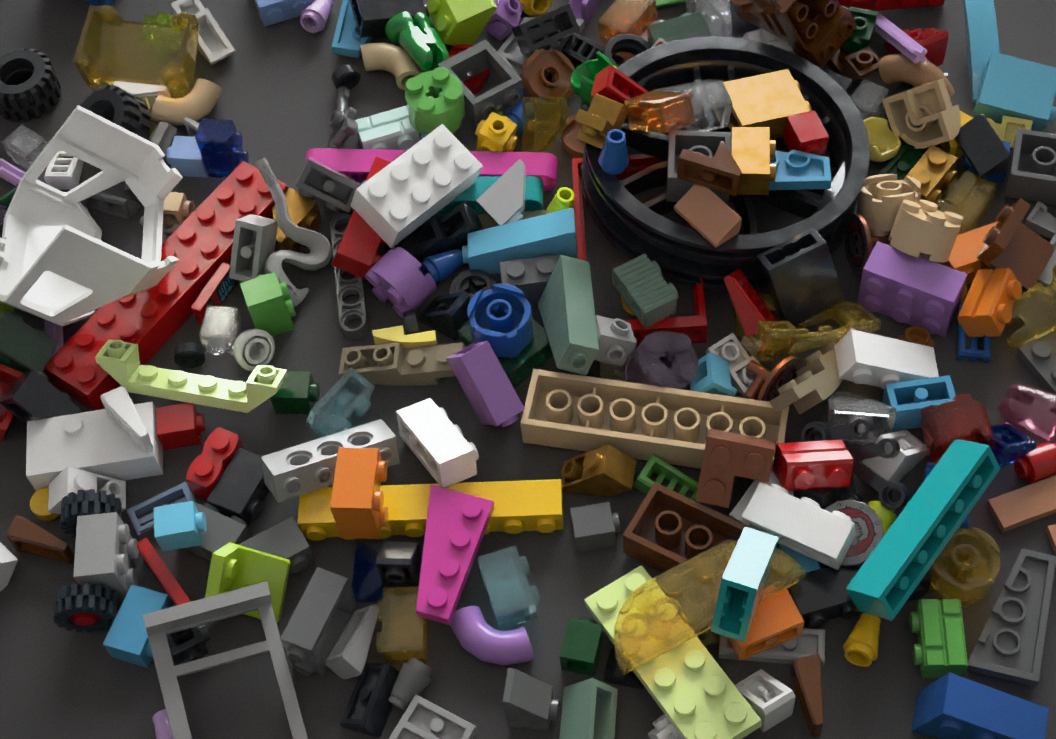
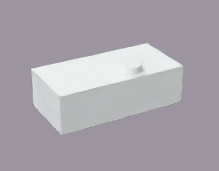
(91, 444)

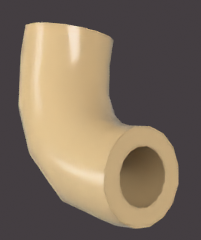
(391, 59)
(193, 105)

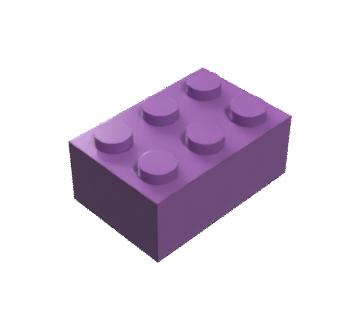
(911, 289)

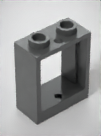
(476, 60)
(318, 621)

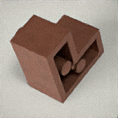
(732, 456)

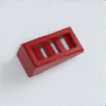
(616, 85)
(747, 302)

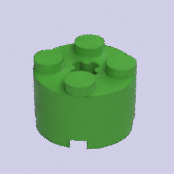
(435, 100)

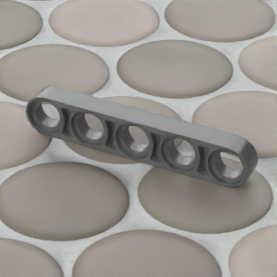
(348, 287)

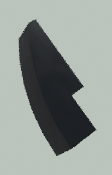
(442, 234)

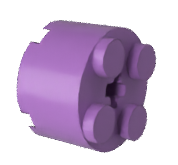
(400, 281)

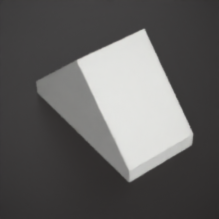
(768, 698)

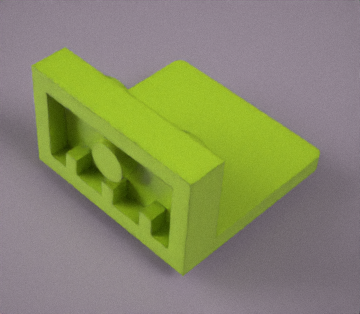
(241, 566)

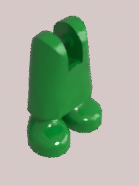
(418, 39)

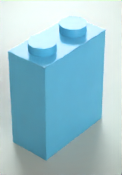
(1017, 90)

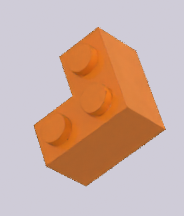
(357, 493)

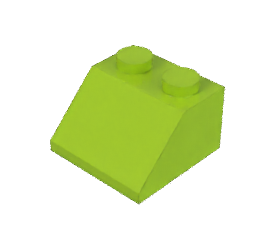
(460, 19)

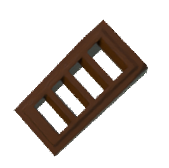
(36, 541)
(808, 686)

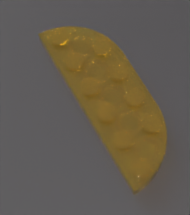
(683, 604)

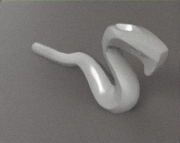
(319, 245)

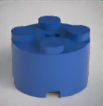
(502, 319)

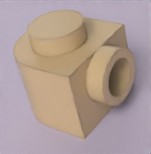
(176, 209)

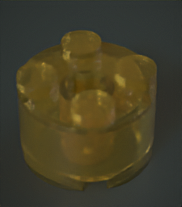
(966, 567)

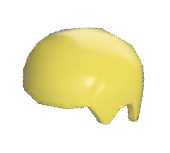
(881, 139)

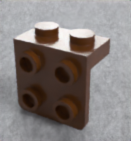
(1016, 246)

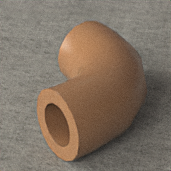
(899, 68)

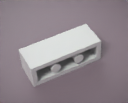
(882, 360)
(437, 442)
(800, 524)

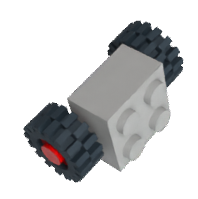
(101, 561)

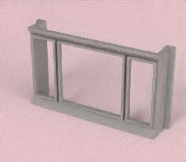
(209, 610)

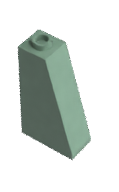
(570, 315)

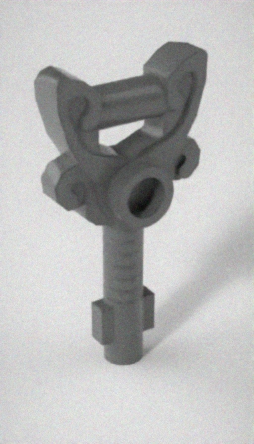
(341, 120)

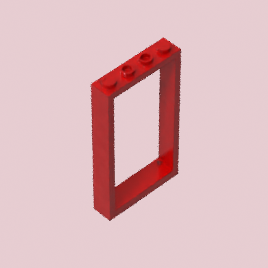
(693, 326)

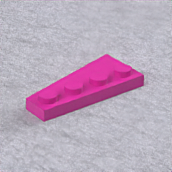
(450, 547)

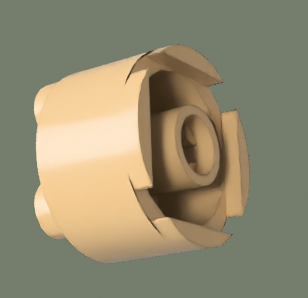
(882, 198)
(925, 230)

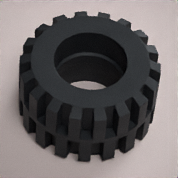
(27, 85)
(120, 108)

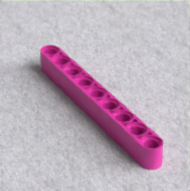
(358, 162)

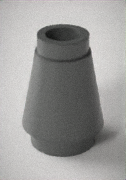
(411, 681)

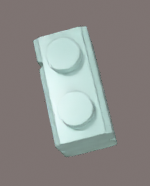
(387, 130)

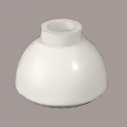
(253, 348)

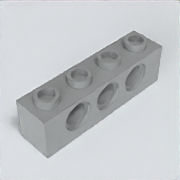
(313, 463)

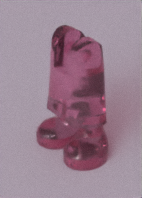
(1031, 410)

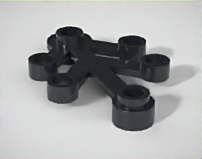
(860, 469)

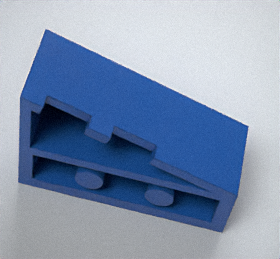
(970, 710)

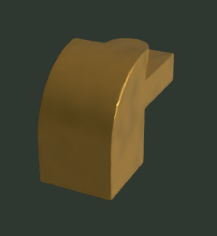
(601, 117)

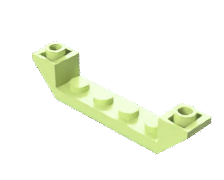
(123, 364)

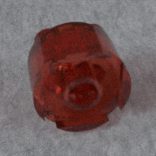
(954, 420)

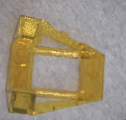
(785, 339)

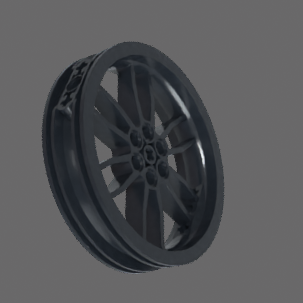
(682, 250)

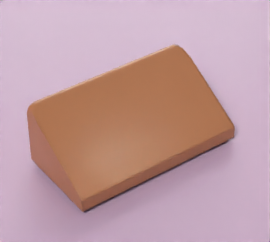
(708, 215)

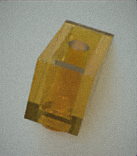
(543, 122)

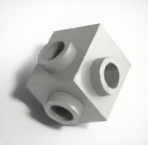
(614, 340)

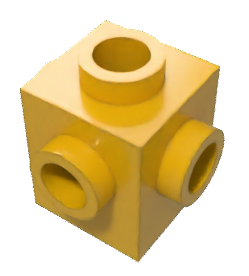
(496, 134)

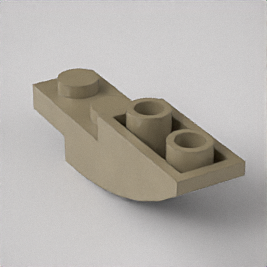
(399, 366)
(813, 384)

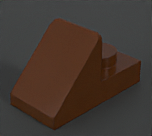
(711, 172)

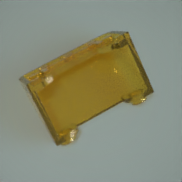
(138, 51)

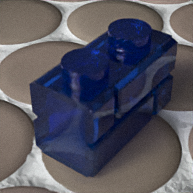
(220, 146)

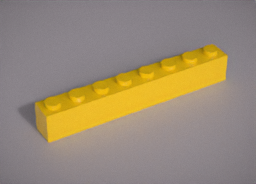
(517, 508)

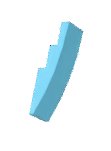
(980, 38)

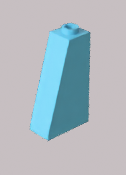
(522, 239)

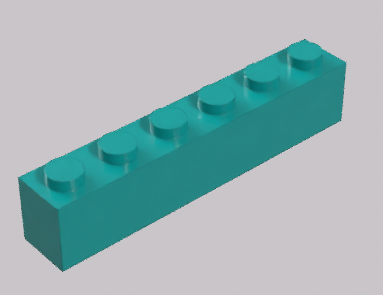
(923, 529)

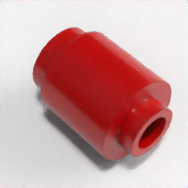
(1038, 463)

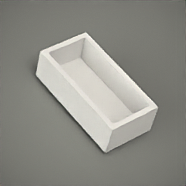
(416, 185)

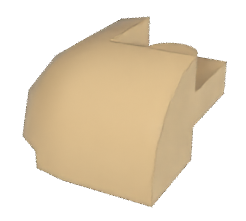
(923, 115)

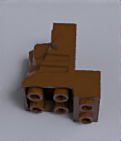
(810, 26)

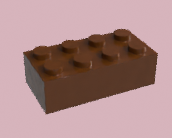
(675, 529)

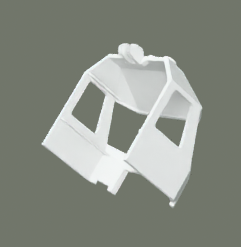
(54, 247)

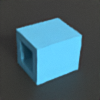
(179, 526)

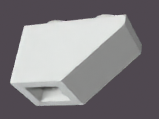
(75, 479)

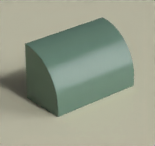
(588, 710)

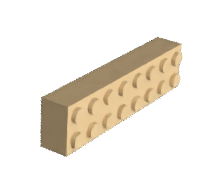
(639, 418)

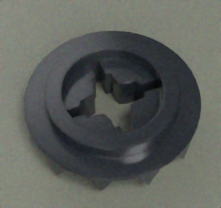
(478, 278)

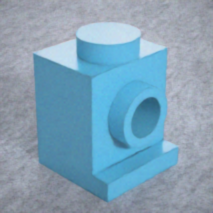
(713, 376)

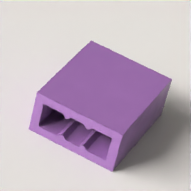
(486, 384)

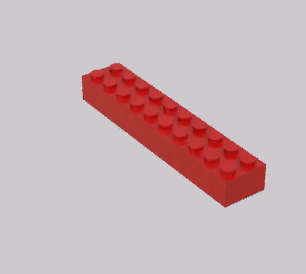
(158, 313)

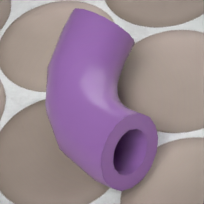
(489, 643)

